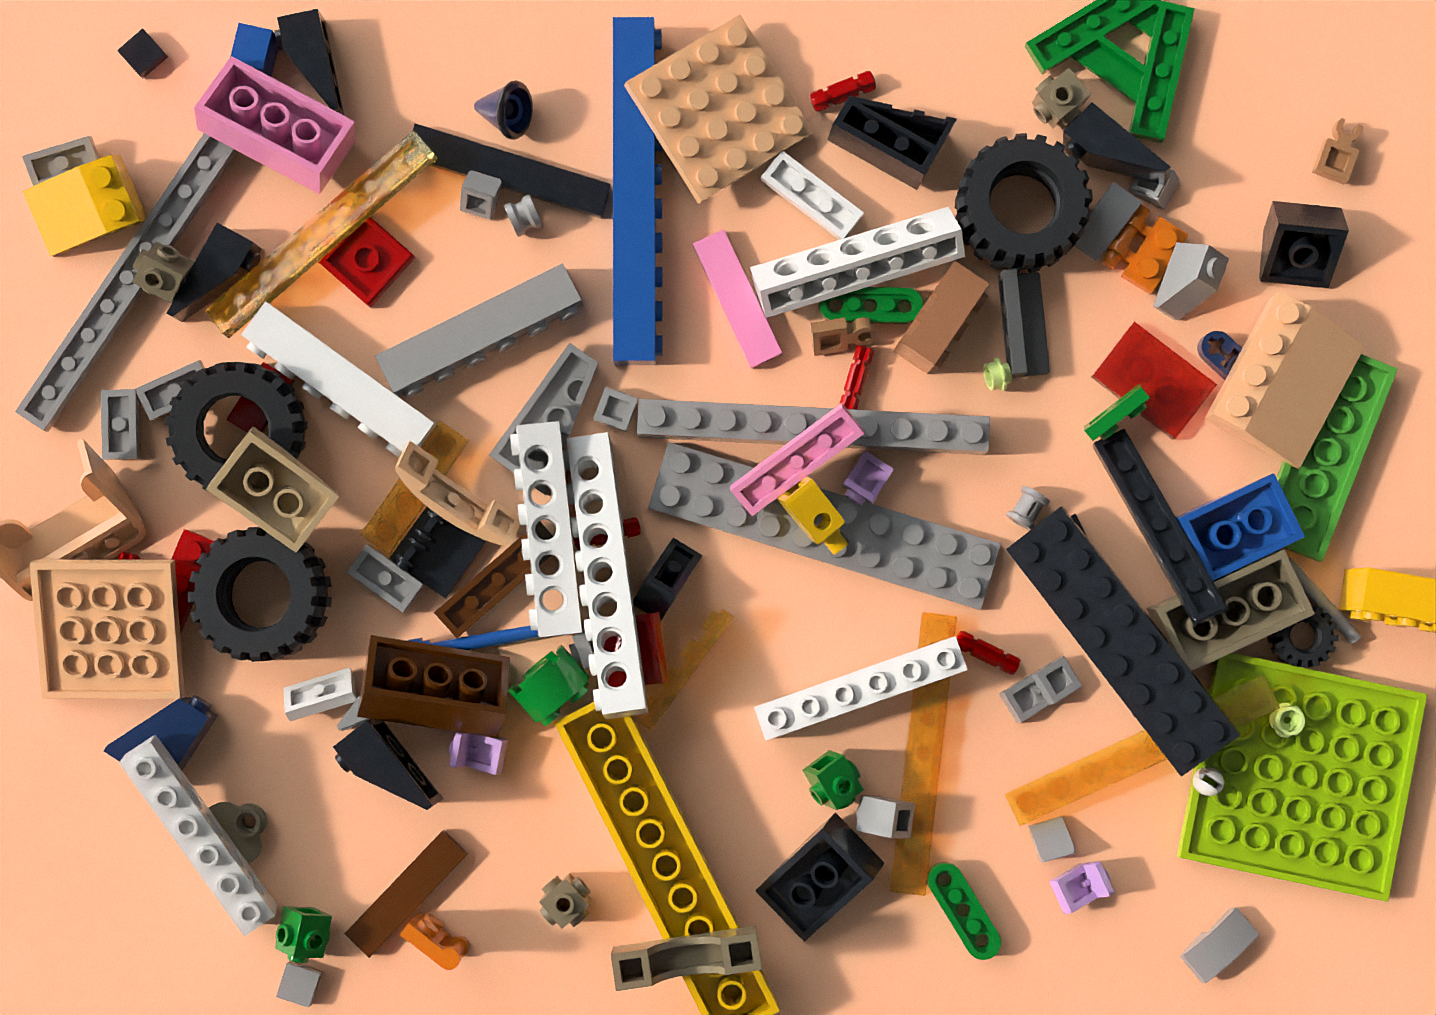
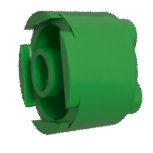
(550, 685)

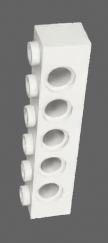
(858, 261)
(546, 438)
(860, 688)
(199, 835)

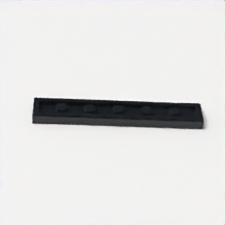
(517, 172)
(1160, 528)

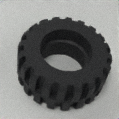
(1030, 159)
(215, 605)

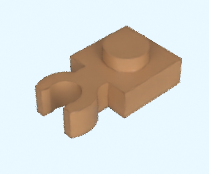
(1337, 155)
(835, 335)

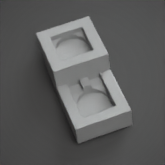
(1107, 220)
(1040, 689)
(1220, 945)

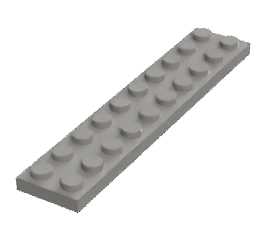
(881, 540)

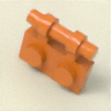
(1152, 257)

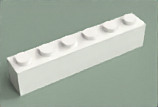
(337, 379)

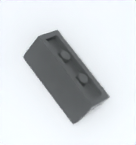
(1023, 323)

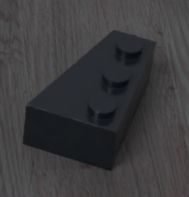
(891, 138)

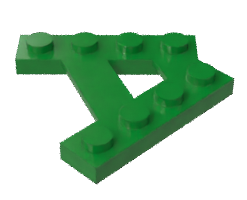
(1147, 85)

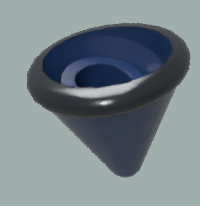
(509, 100)

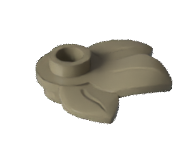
(245, 837)

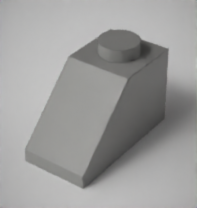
(1190, 278)

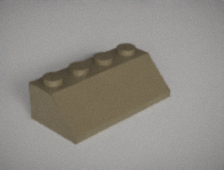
(1259, 602)

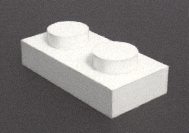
(319, 694)

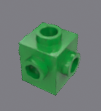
(833, 780)
(303, 933)

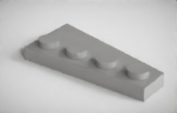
(554, 400)

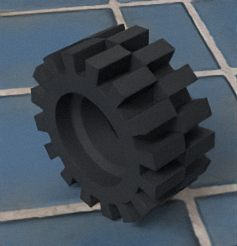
(1317, 652)

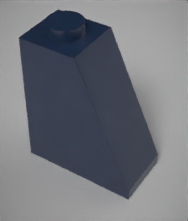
(177, 726)

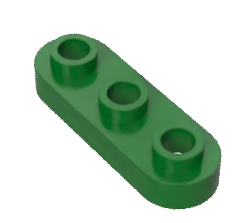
(886, 305)
(967, 925)

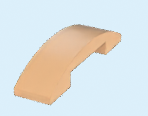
(452, 502)

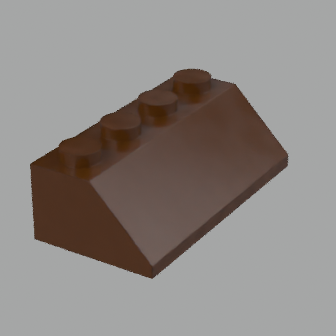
(434, 686)

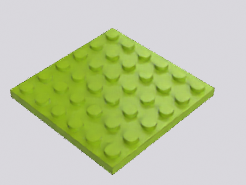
(1316, 803)

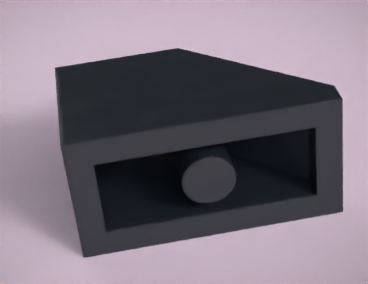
(666, 578)

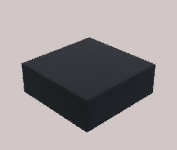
(142, 53)

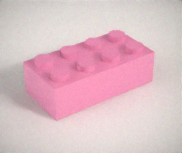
(275, 125)

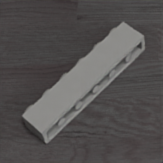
(480, 330)

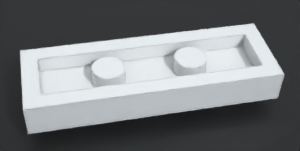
(811, 196)

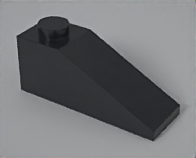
(308, 46)
(1110, 147)
(218, 267)

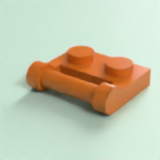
(427, 935)

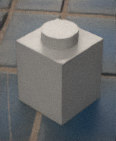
(885, 816)

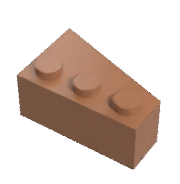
(942, 318)

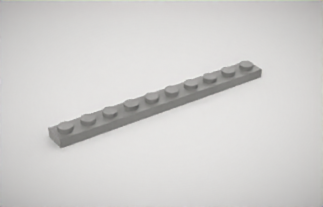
(117, 292)

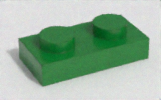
(1129, 404)

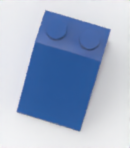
(1241, 526)

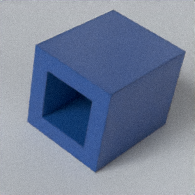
(255, 47)

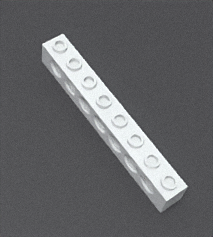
(631, 697)

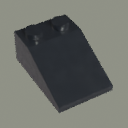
(381, 759)
(820, 877)

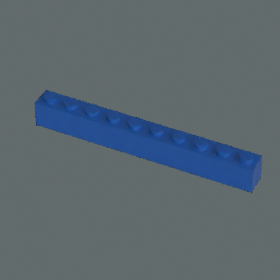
(635, 201)

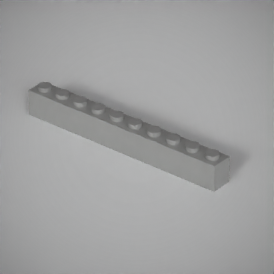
(783, 423)

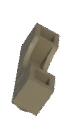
(711, 952)

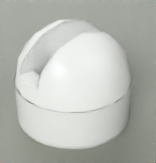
(1205, 788)

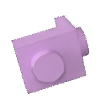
(866, 479)
(478, 752)
(1081, 886)

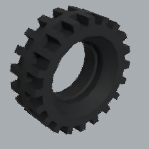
(217, 382)

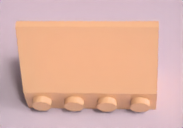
(1285, 379)

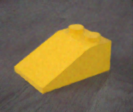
(85, 204)

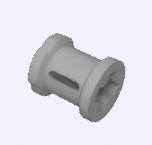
(1027, 508)

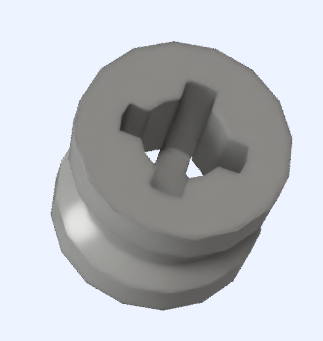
(523, 215)

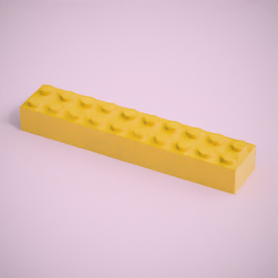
(659, 850)

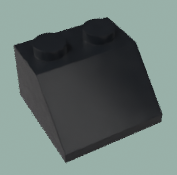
(1302, 244)

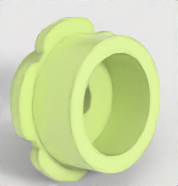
(997, 375)
(1295, 724)

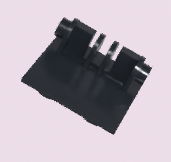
(436, 552)

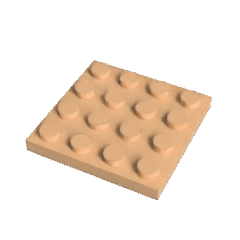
(718, 108)
(107, 629)

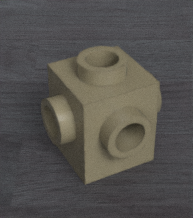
(1060, 99)
(161, 271)
(572, 889)

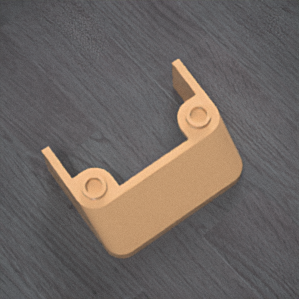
(89, 529)

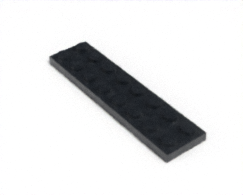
(1123, 642)

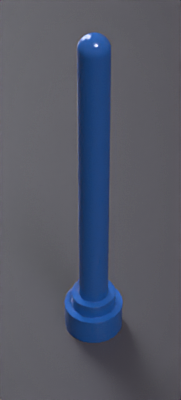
(486, 639)

